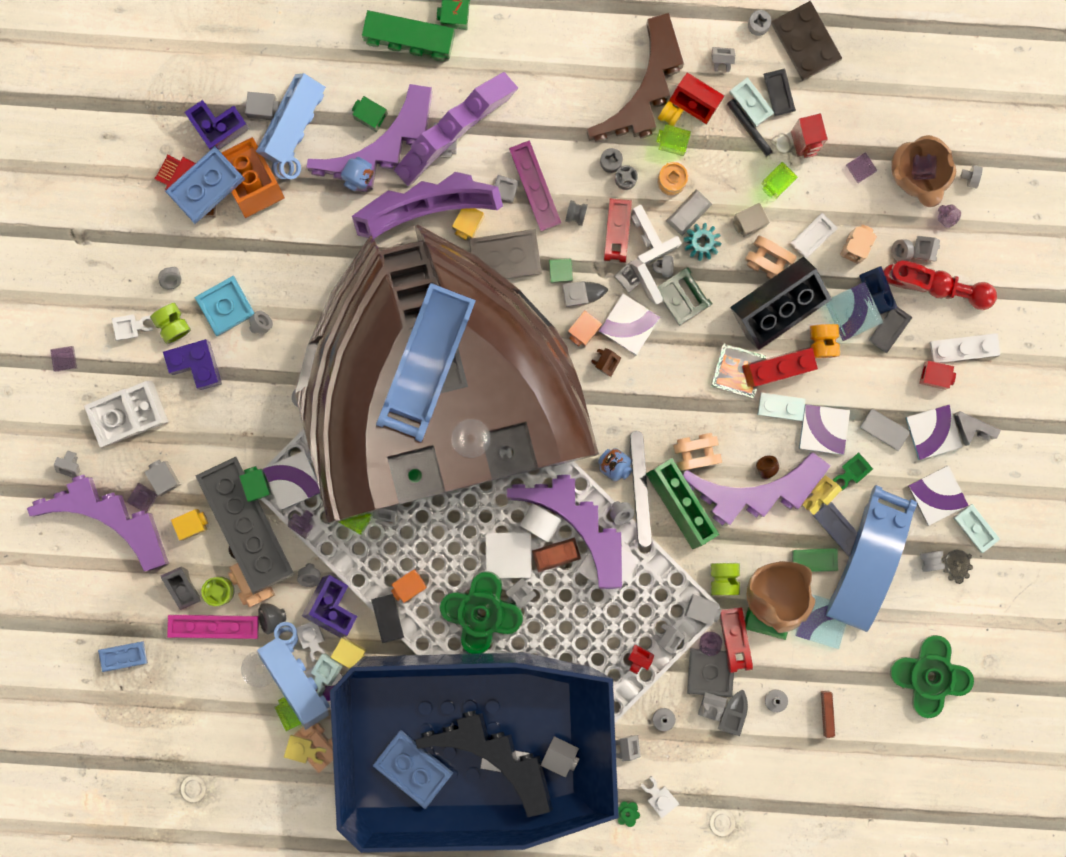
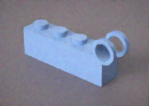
(289, 123)
(291, 679)

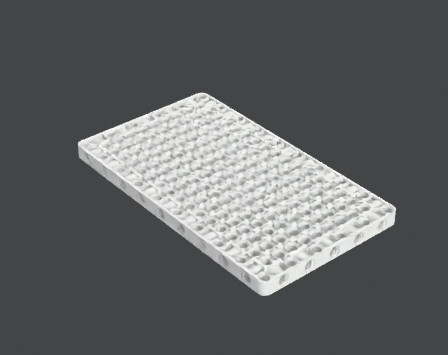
(656, 563)

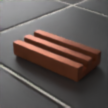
(828, 714)

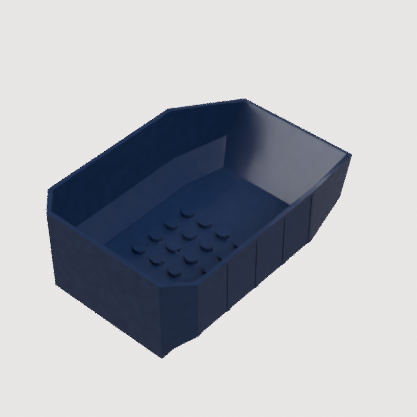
(476, 807)

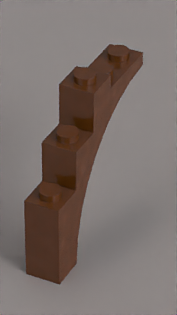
(637, 113)

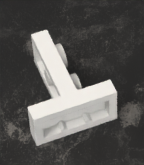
(650, 237)

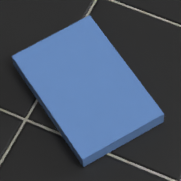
(205, 185)
(412, 769)

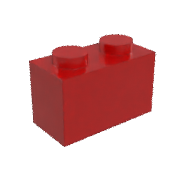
(696, 98)

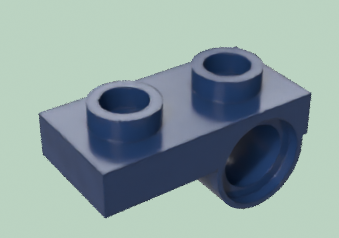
(879, 289)

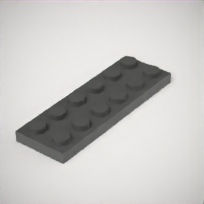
(244, 527)

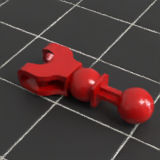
(939, 284)

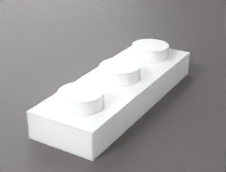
(965, 348)

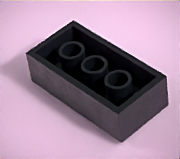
(781, 303)

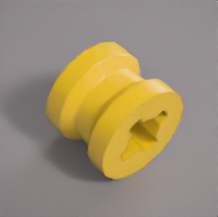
(670, 114)

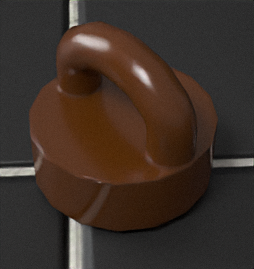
(767, 466)

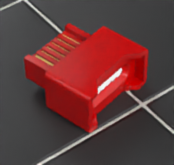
(172, 170)

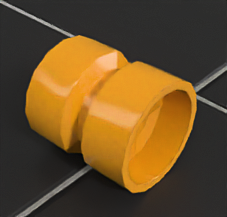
(672, 178)
(826, 333)

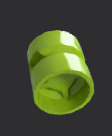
(170, 323)
(725, 578)
(217, 591)

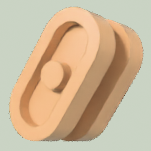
(757, 261)
(705, 442)

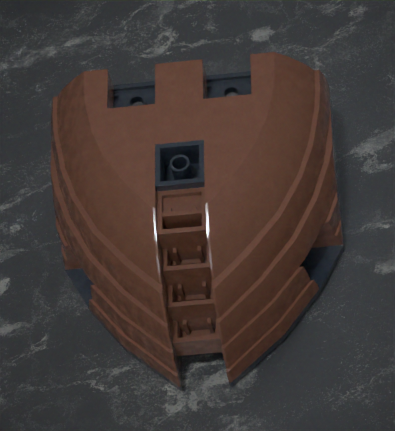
(505, 373)

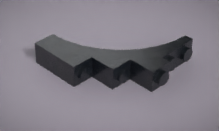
(525, 774)

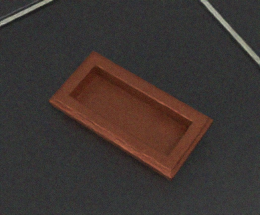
(556, 554)

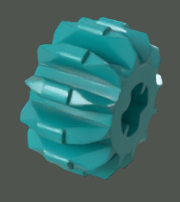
(695, 236)

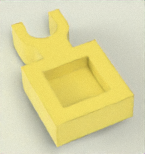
(824, 493)
(300, 749)

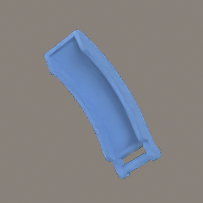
(426, 360)
(872, 560)

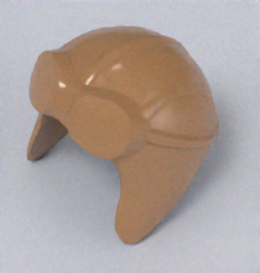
(781, 595)

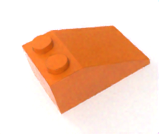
(260, 186)

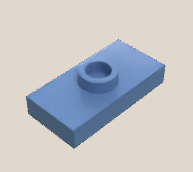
(122, 656)

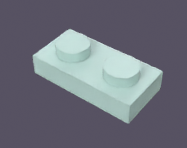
(751, 102)
(781, 406)
(976, 528)

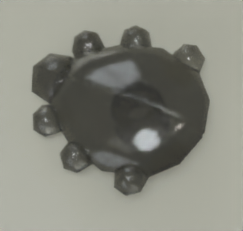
(957, 565)

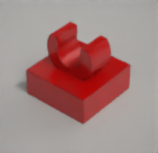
(640, 658)

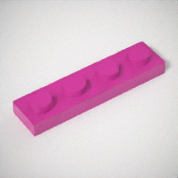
(213, 626)

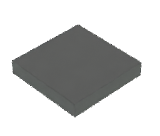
(709, 674)

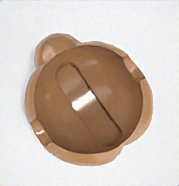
(928, 191)

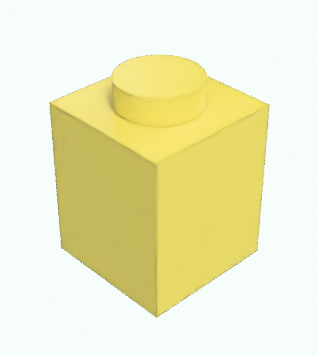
(348, 652)

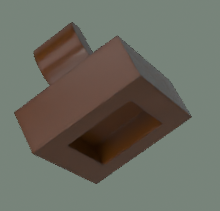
(607, 362)

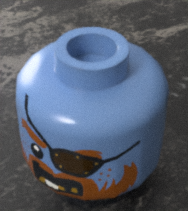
(357, 173)
(615, 464)

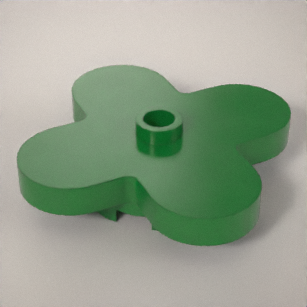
(477, 629)
(948, 680)

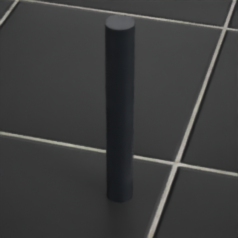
(750, 128)

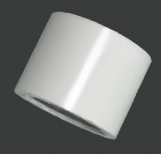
(540, 522)

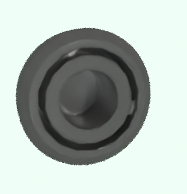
(270, 617)

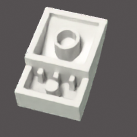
(126, 413)

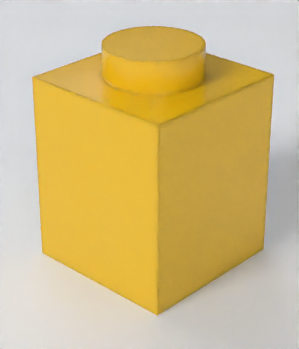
(467, 222)
(190, 524)

